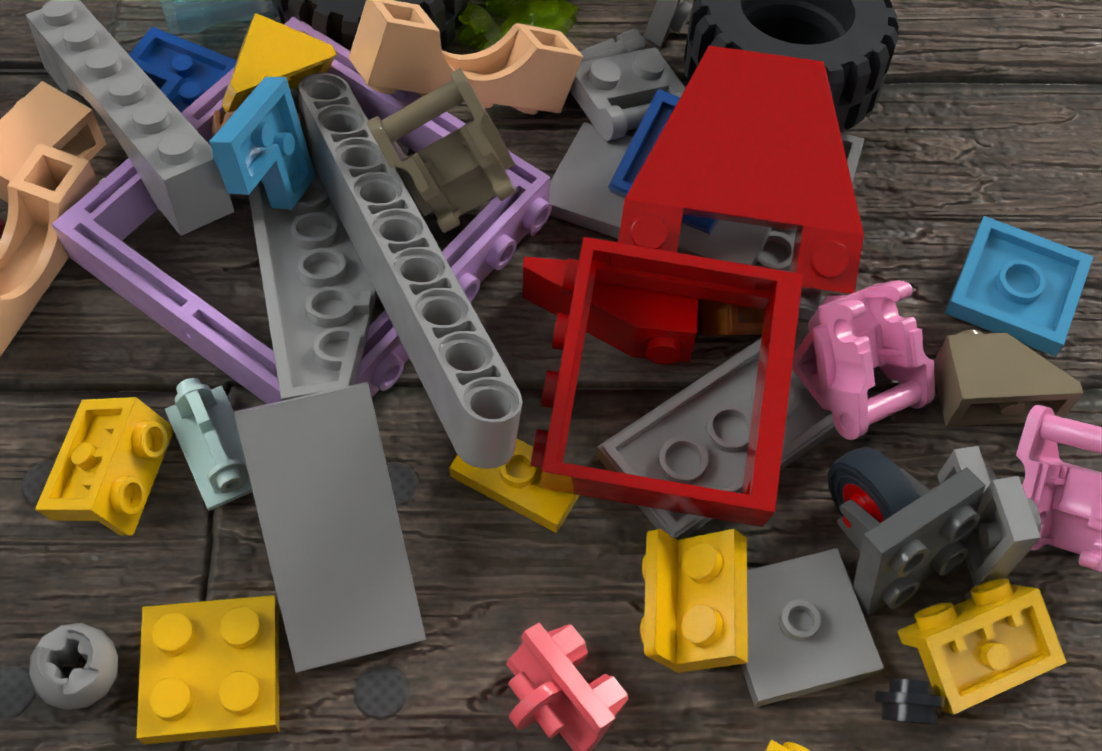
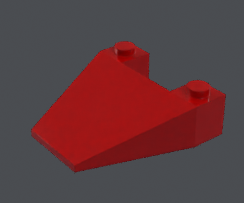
(754, 148)

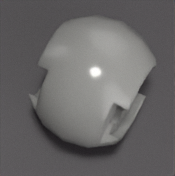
(64, 647)

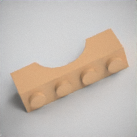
(402, 51)
(29, 245)

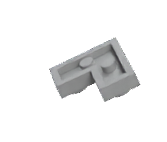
(1007, 520)

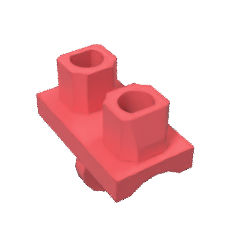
(555, 691)

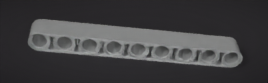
(411, 276)

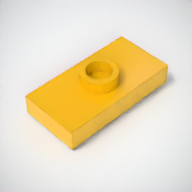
(517, 487)

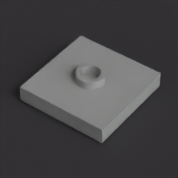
(805, 629)

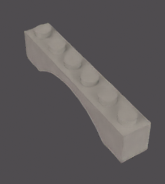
(154, 134)

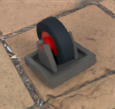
(900, 525)

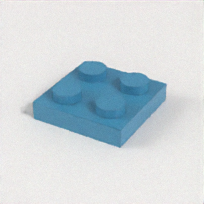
(1020, 285)

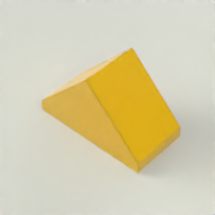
(274, 52)

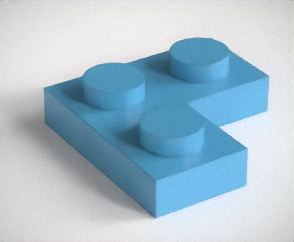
(265, 145)

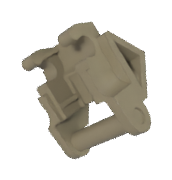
(456, 169)

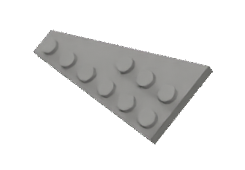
(312, 291)

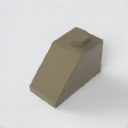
(998, 380)

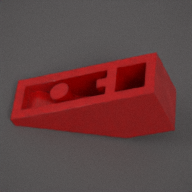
(625, 317)

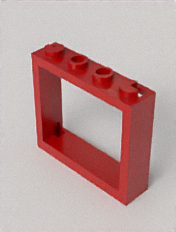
(693, 277)

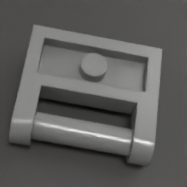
(620, 89)

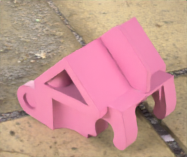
(849, 340)
(1064, 493)

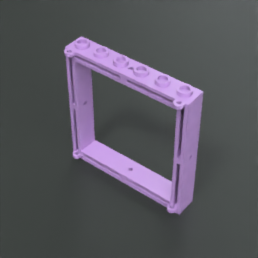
(98, 247)

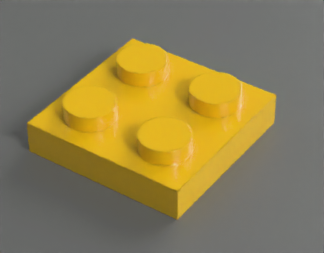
(209, 670)

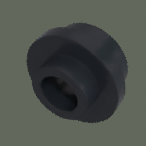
(909, 702)

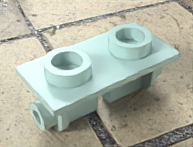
(210, 442)

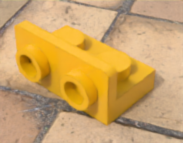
(107, 464)
(695, 600)
(984, 643)

